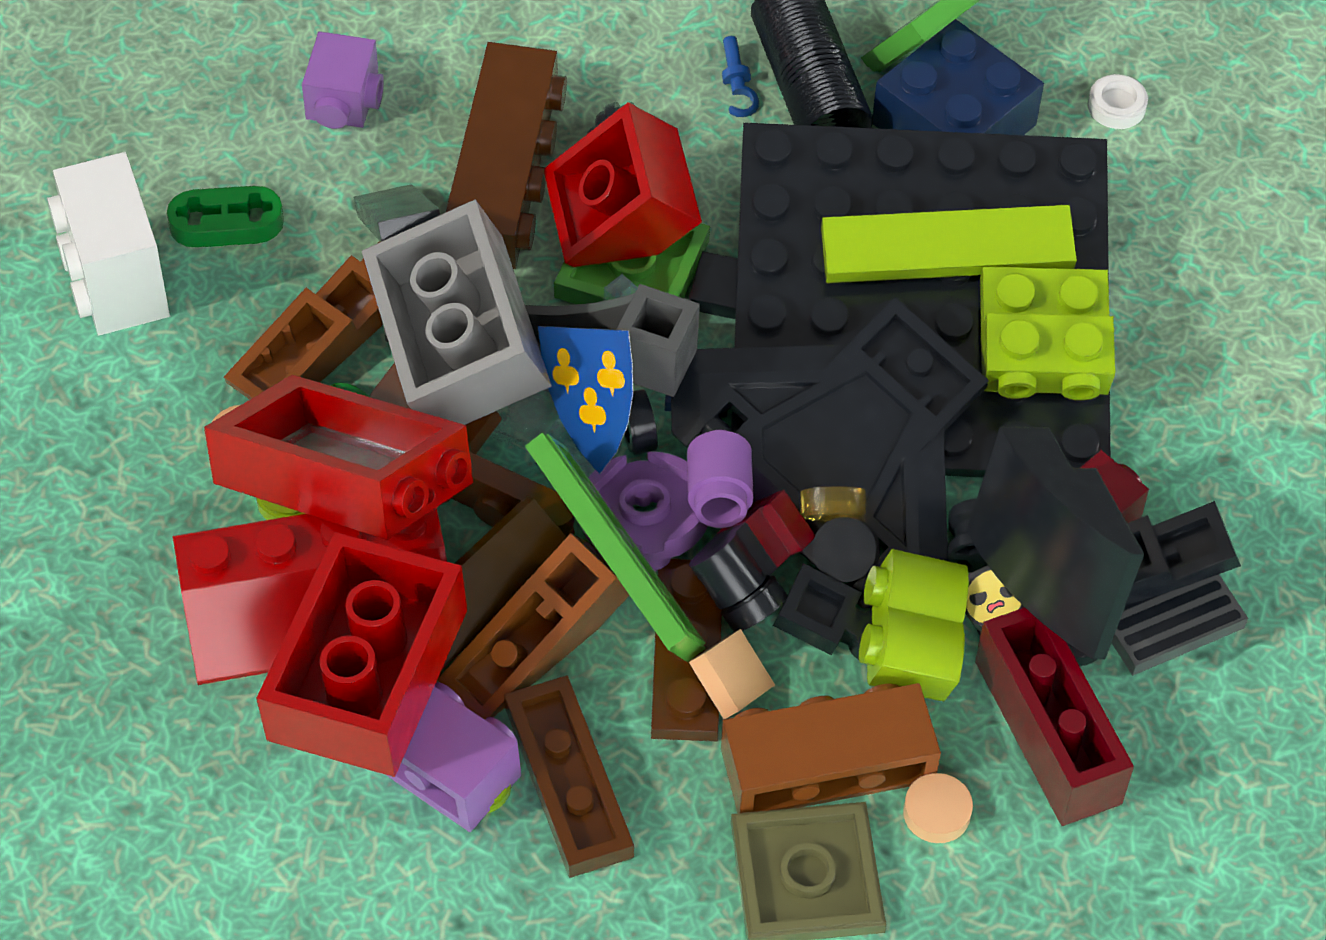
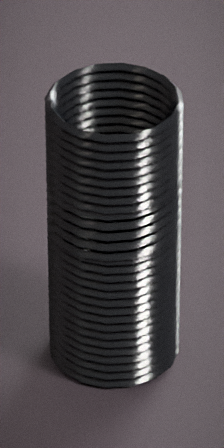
(830, 85)

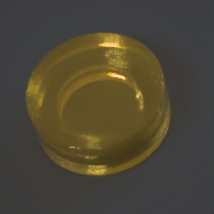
(832, 503)

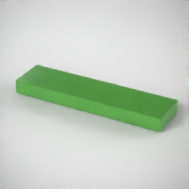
(616, 547)

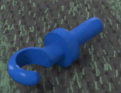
(737, 75)

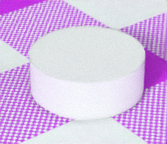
(1117, 101)

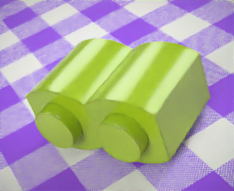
(915, 623)

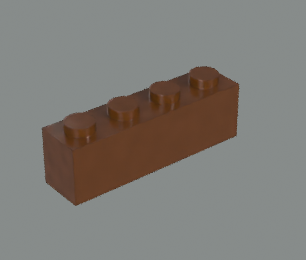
(508, 137)

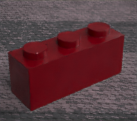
(1053, 716)

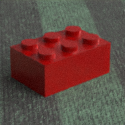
(363, 654)

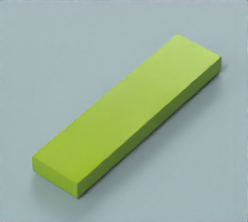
(946, 243)

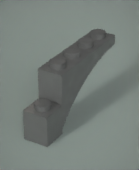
(659, 328)

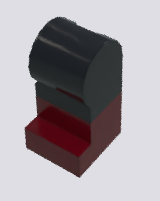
(750, 551)

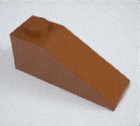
(536, 627)

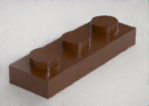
(679, 699)
(569, 776)

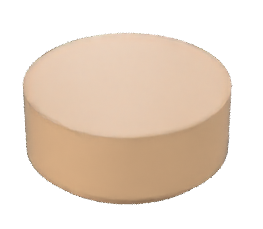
(938, 808)

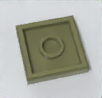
(808, 873)

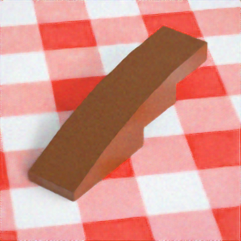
(312, 333)

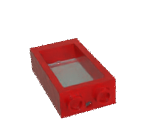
(339, 455)

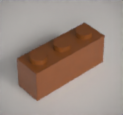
(829, 748)

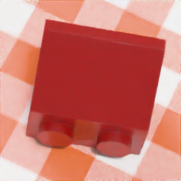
(622, 190)

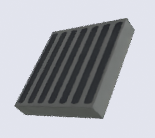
(1176, 623)

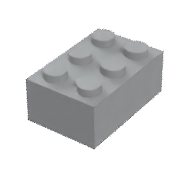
(455, 317)

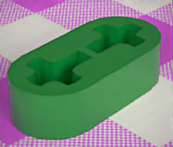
(225, 216)

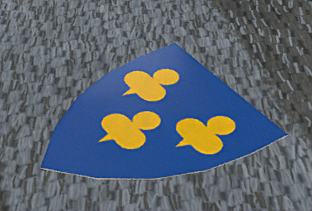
(590, 386)

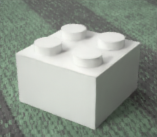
(108, 244)

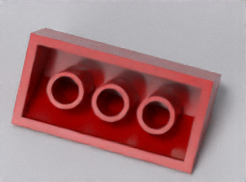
(251, 578)

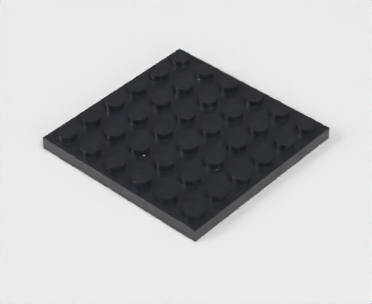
(816, 172)

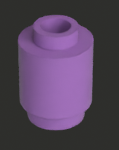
(720, 478)

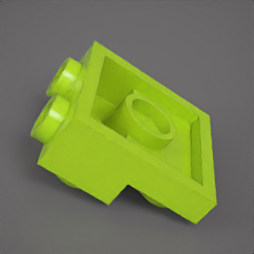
(1046, 332)

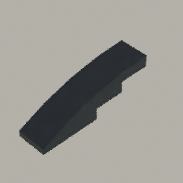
(1178, 552)

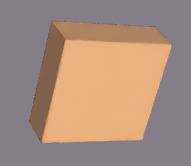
(732, 674)

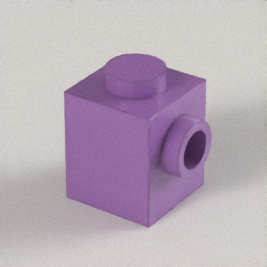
(342, 81)

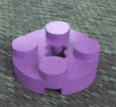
(660, 480)

